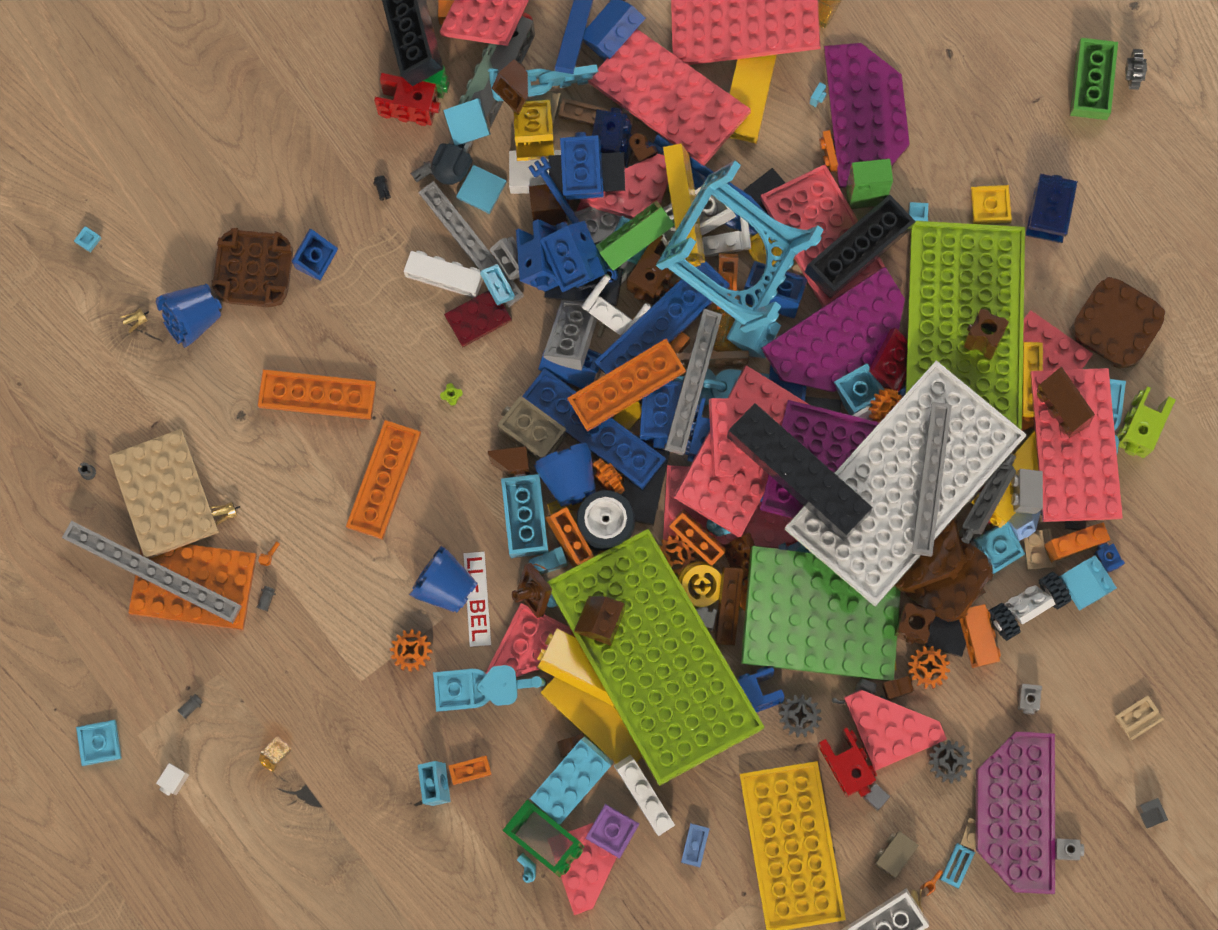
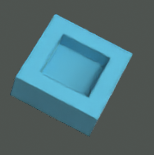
(819, 95)
(918, 211)
(87, 239)

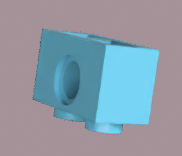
(434, 783)

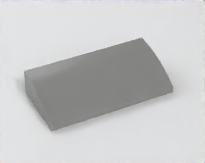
(570, 335)

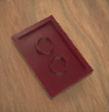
(477, 318)
(891, 360)

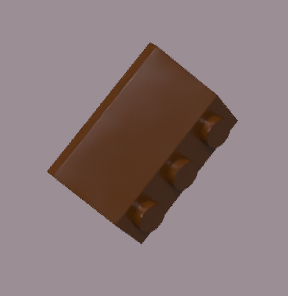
(1065, 403)

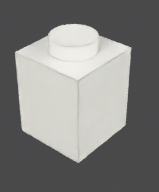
(172, 780)

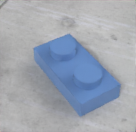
(695, 845)

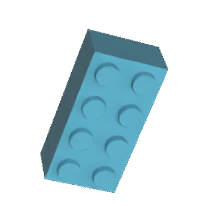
(524, 516)
(572, 780)

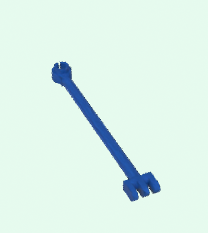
(542, 170)

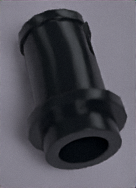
(382, 188)

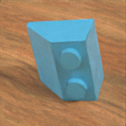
(754, 339)
(857, 389)
(1088, 582)

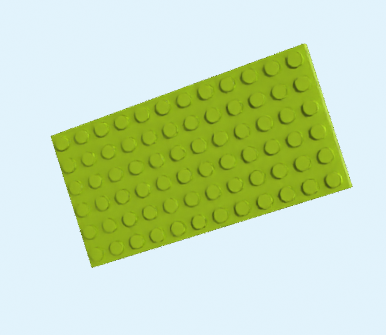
(950, 279)
(662, 662)

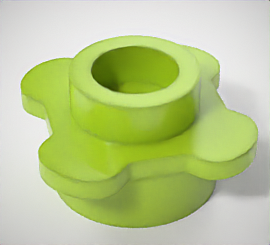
(452, 400)

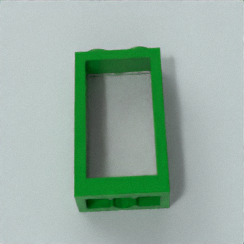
(544, 838)

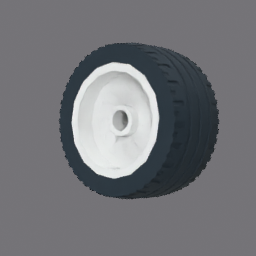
(605, 506)

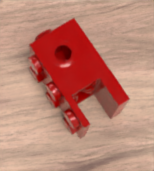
(410, 102)
(850, 766)

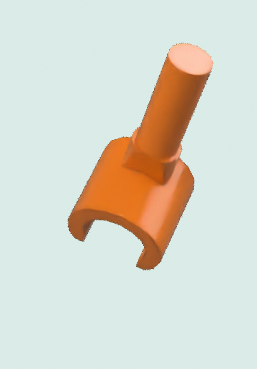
(266, 559)
(931, 884)

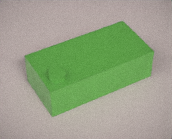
(1094, 78)
(869, 183)
(634, 235)

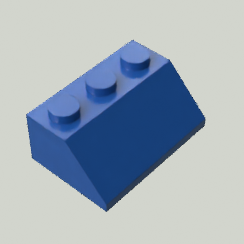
(612, 28)
(788, 294)
(579, 378)

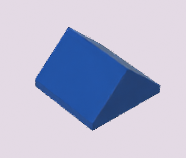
(314, 255)

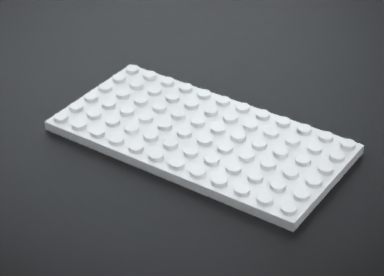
(889, 475)

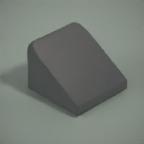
(876, 797)

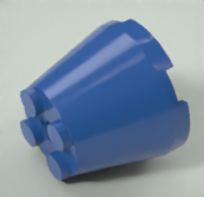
(189, 312)
(568, 474)
(444, 582)

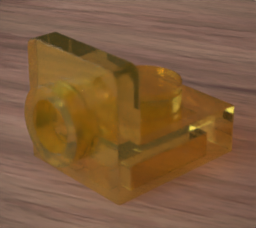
(274, 754)

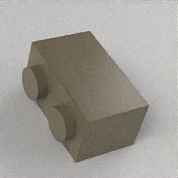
(895, 854)

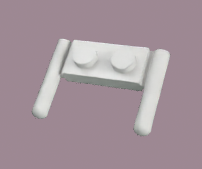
(728, 242)
(608, 313)

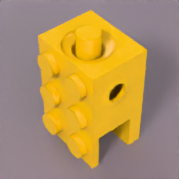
(534, 131)

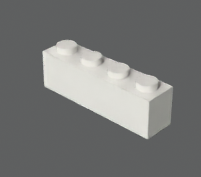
(443, 274)
(644, 795)

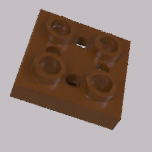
(738, 553)
(533, 590)

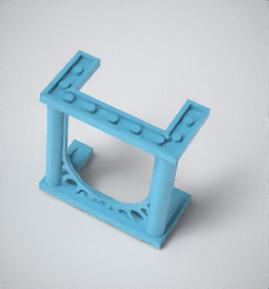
(787, 238)

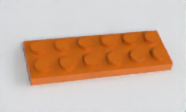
(626, 384)
(317, 394)
(383, 479)

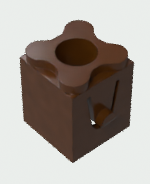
(545, 206)
(984, 342)
(909, 634)

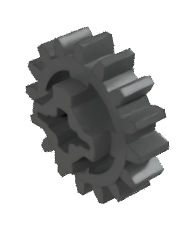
(1136, 69)
(809, 717)
(949, 752)

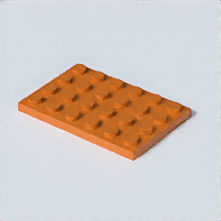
(216, 569)

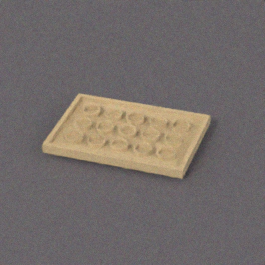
(163, 494)

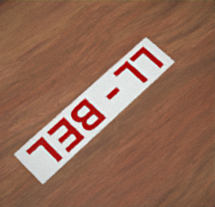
(478, 600)

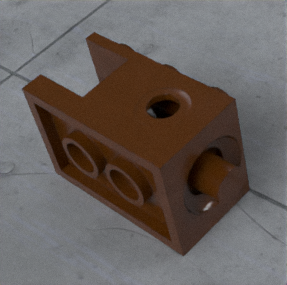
(647, 279)

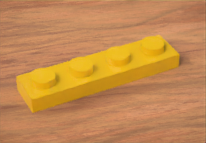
(1031, 362)

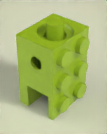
(1143, 425)

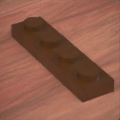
(728, 605)

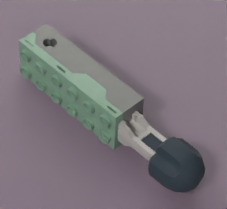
(452, 161)

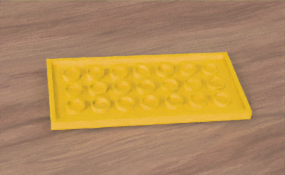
(792, 847)

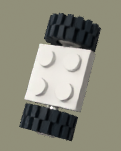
(1029, 605)

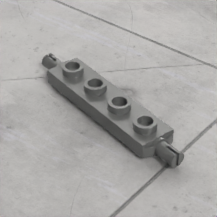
(989, 499)

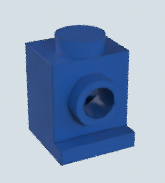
(1109, 564)

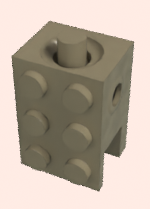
(532, 428)

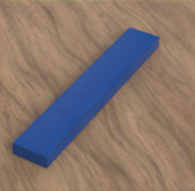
(573, 36)

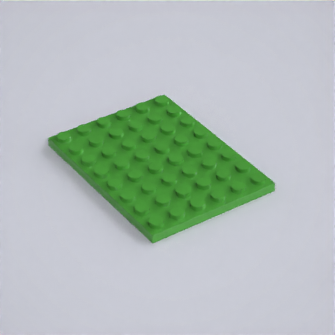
(814, 620)

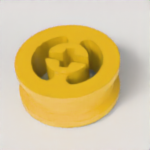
(695, 573)

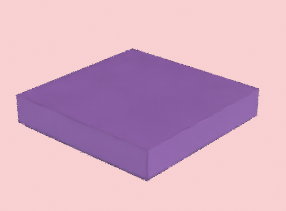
(612, 831)

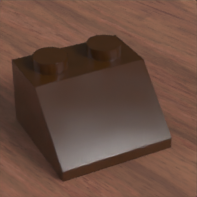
(512, 85)
(511, 461)
(600, 619)

